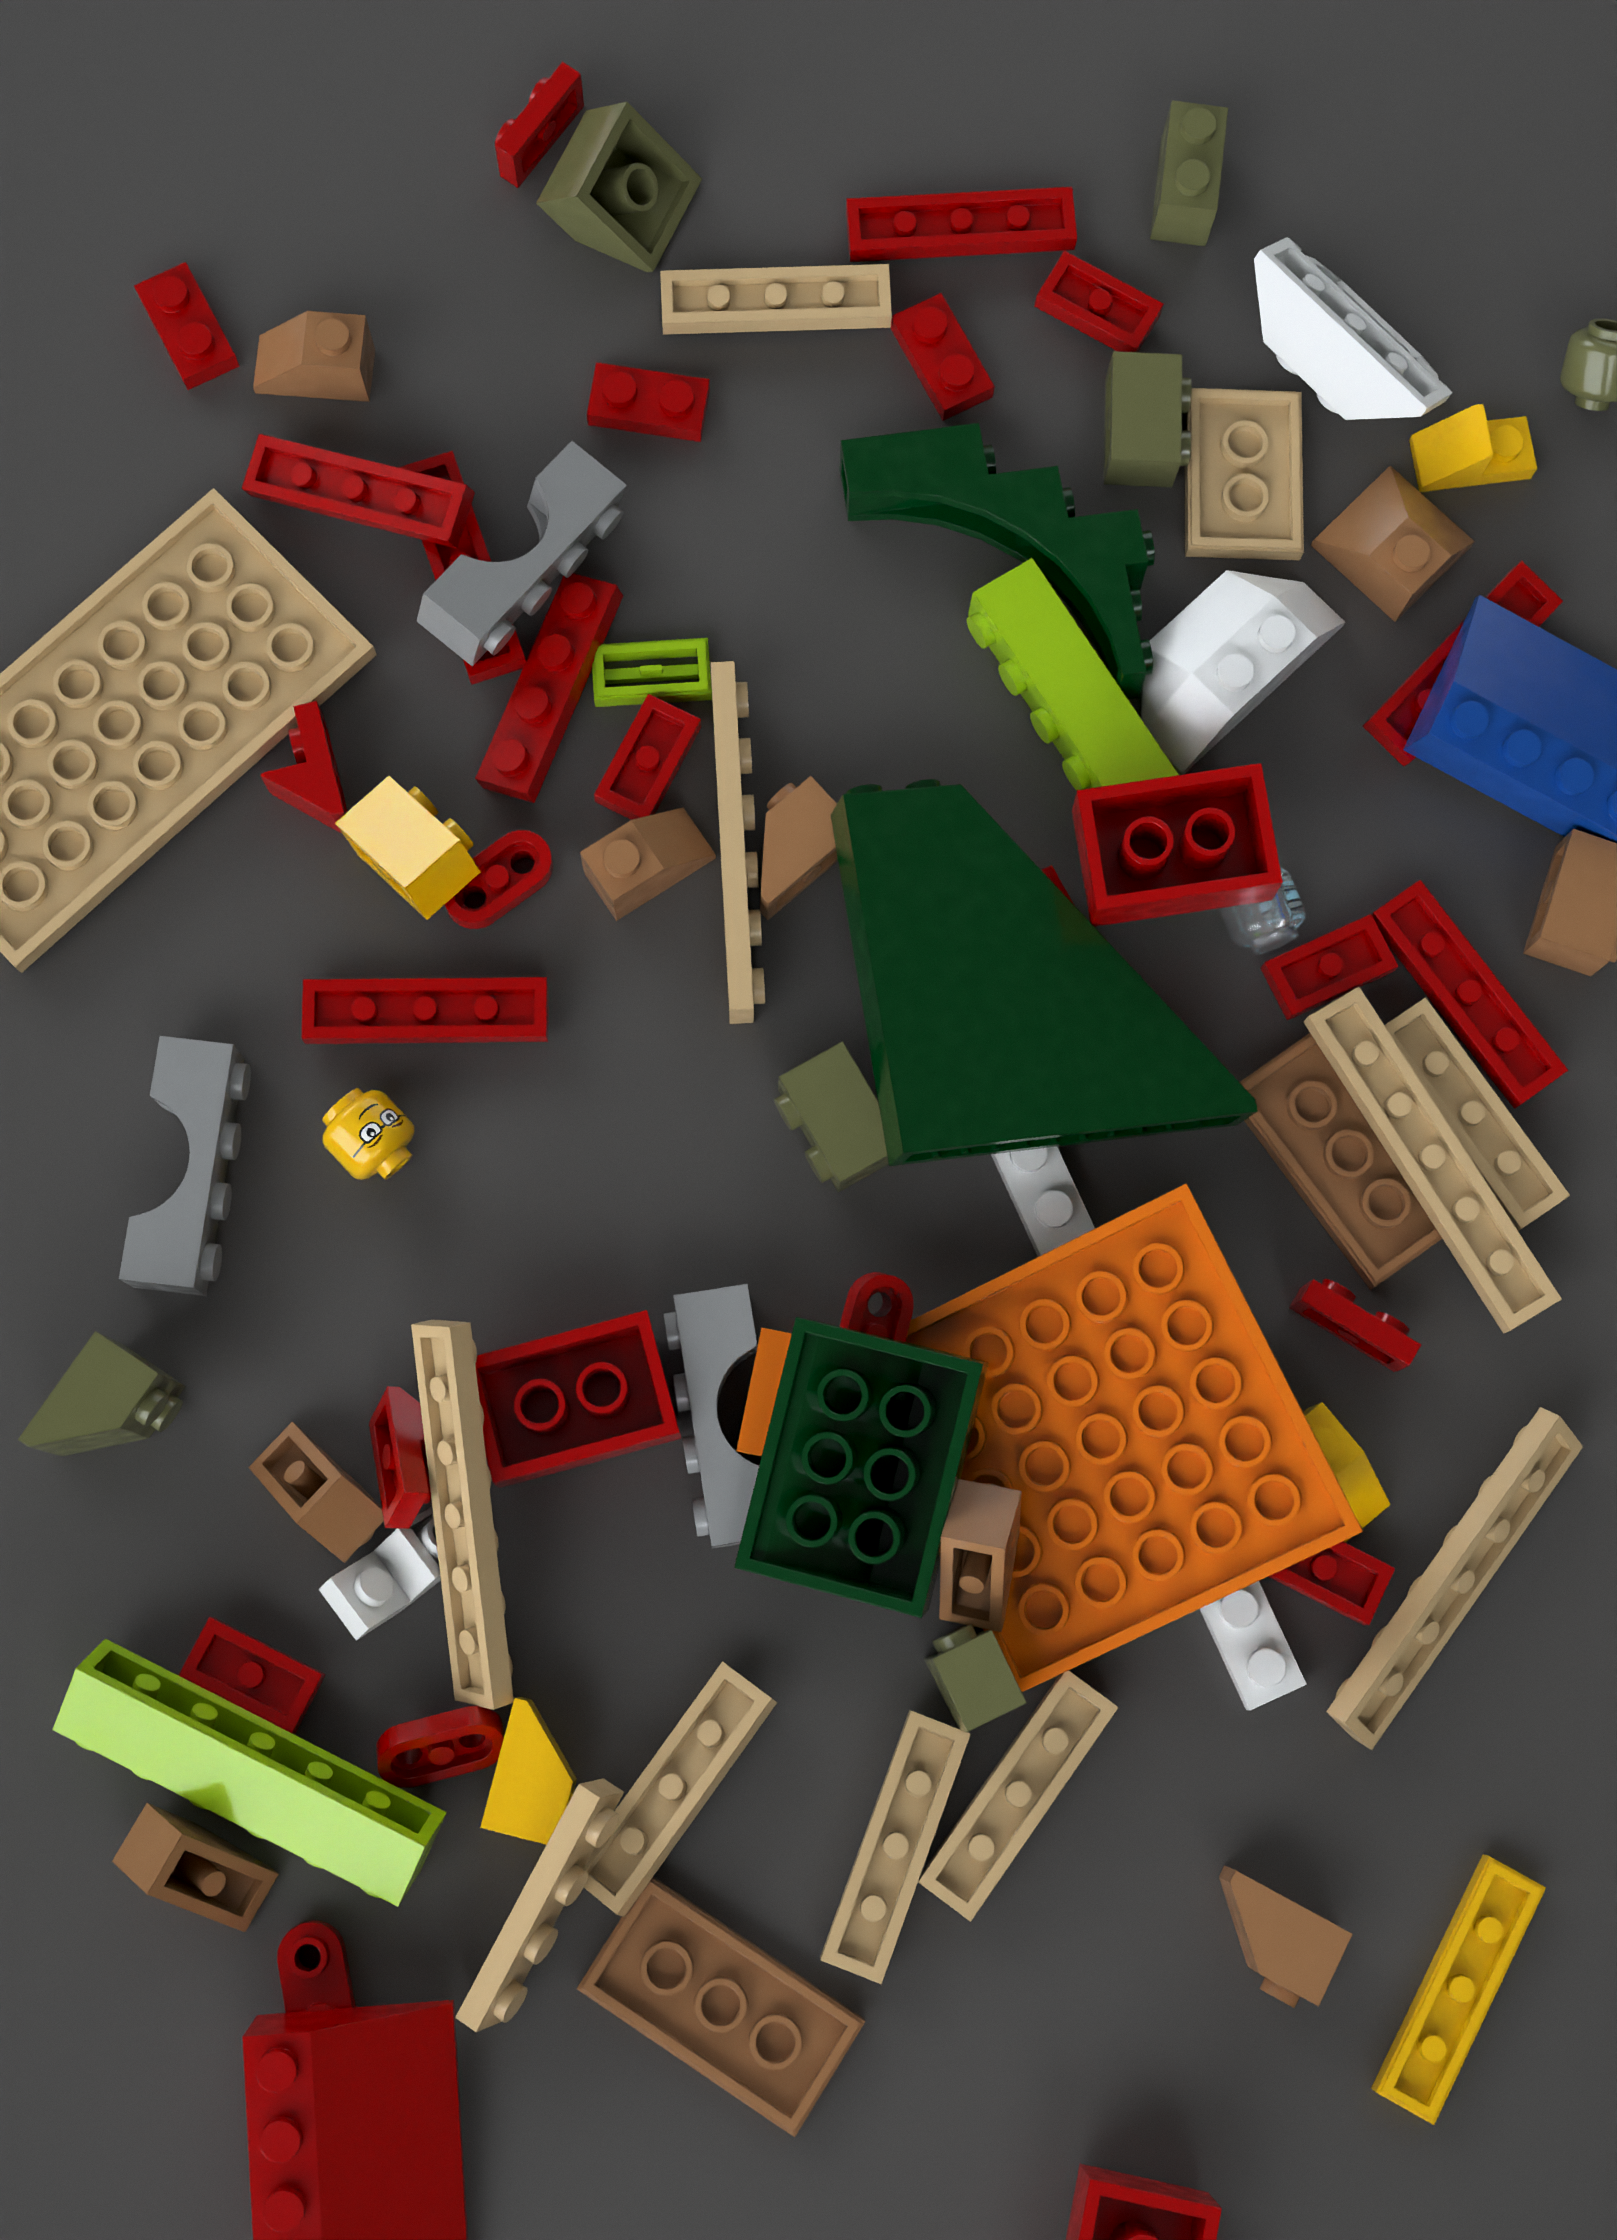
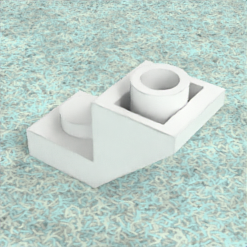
(386, 1578)

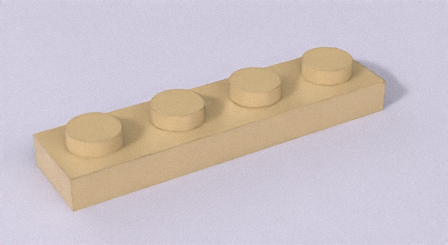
(775, 299)
(1477, 1116)
(676, 1786)
(1017, 1794)
(895, 1847)
(552, 1884)

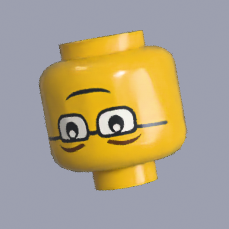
(368, 1134)

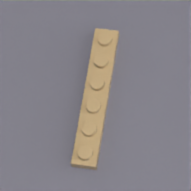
(737, 866)
(1432, 1160)
(463, 1512)
(1455, 1578)

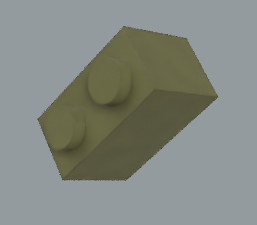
(1189, 173)
(1145, 419)
(836, 1115)
(973, 1677)

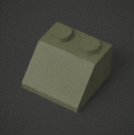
(619, 187)
(104, 1401)

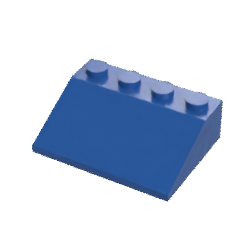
(1525, 722)

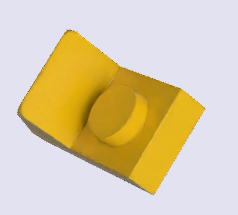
(1472, 451)

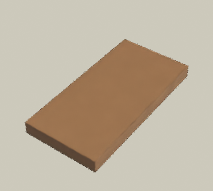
(1337, 1162)
(722, 2005)

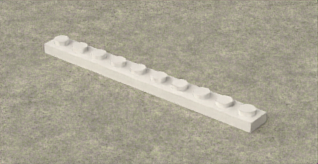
(1244, 1620)

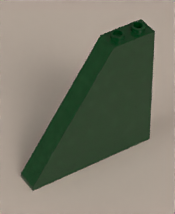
(996, 998)

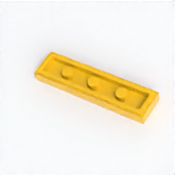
(1458, 1989)

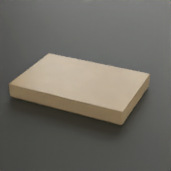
(1244, 475)

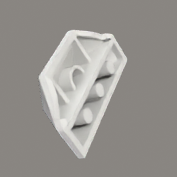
(1339, 341)
(1227, 658)

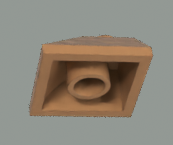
(1392, 543)

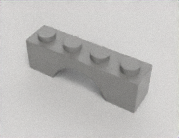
(480, 600)
(176, 1241)
(715, 1337)

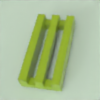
(648, 650)

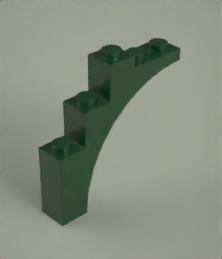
(953, 483)

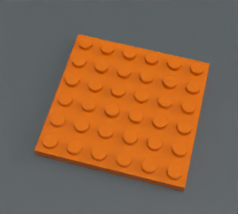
(1141, 1433)

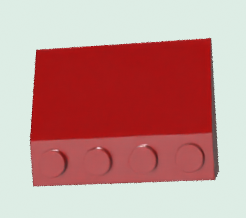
(355, 2124)

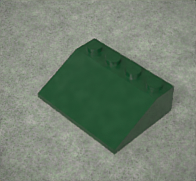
(861, 1466)

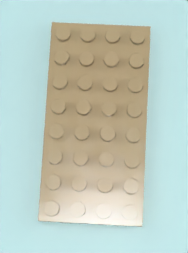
(151, 712)

